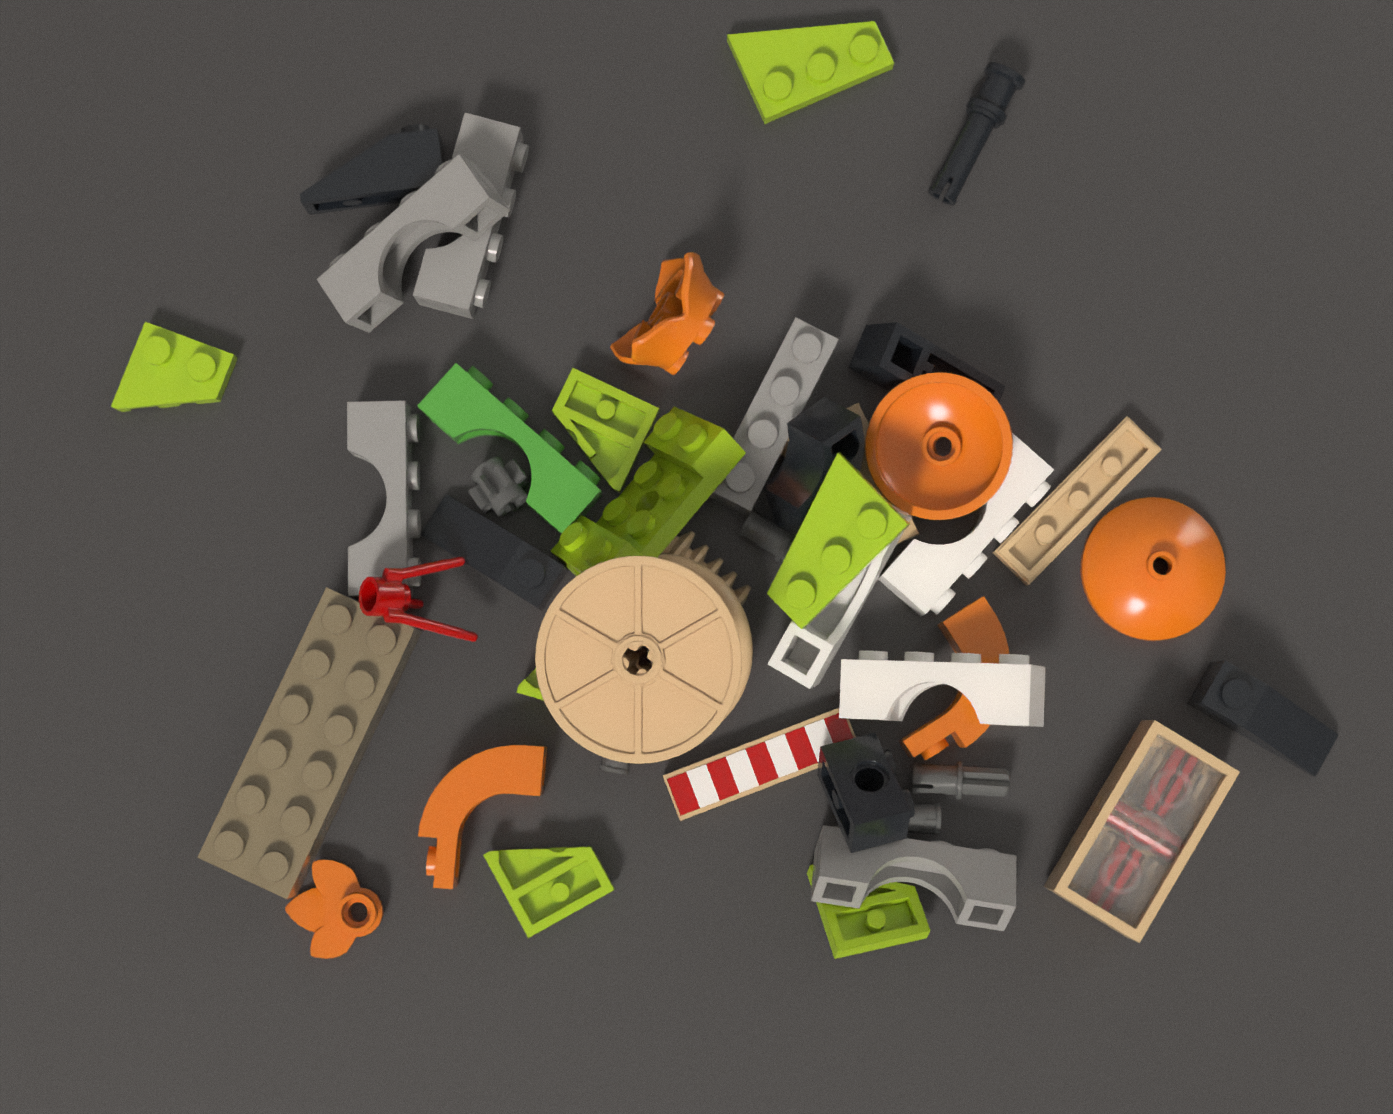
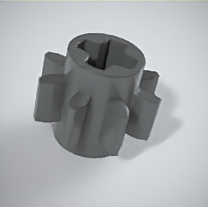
(499, 486)

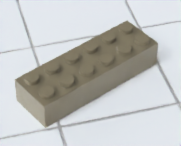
(309, 745)

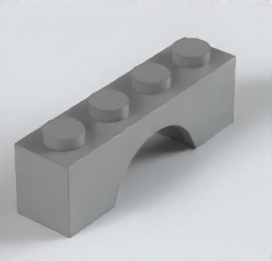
(455, 274)
(368, 278)
(777, 401)
(384, 437)
(970, 881)

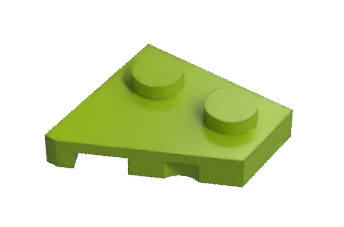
(172, 371)
(605, 424)
(548, 882)
(885, 919)

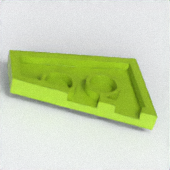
(835, 543)

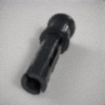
(985, 113)

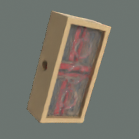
(1141, 829)

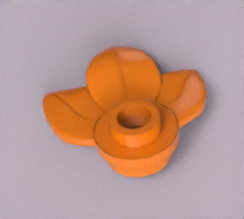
(329, 906)

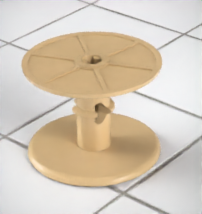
(598, 672)

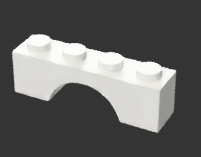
(926, 571)
(809, 651)
(1000, 693)

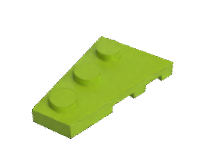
(807, 64)

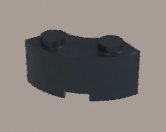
(812, 447)

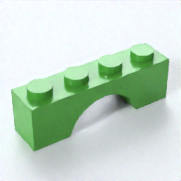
(466, 409)

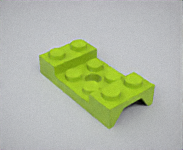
(662, 497)

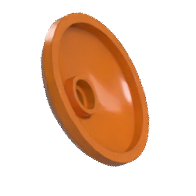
(904, 440)
(1121, 575)

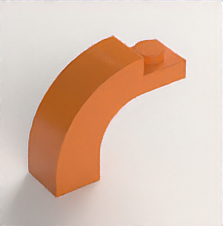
(967, 631)
(481, 776)

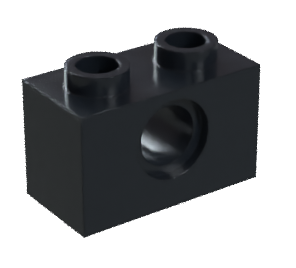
(863, 816)

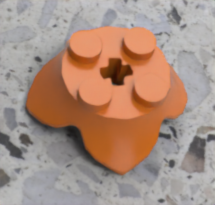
(681, 316)

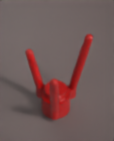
(391, 598)

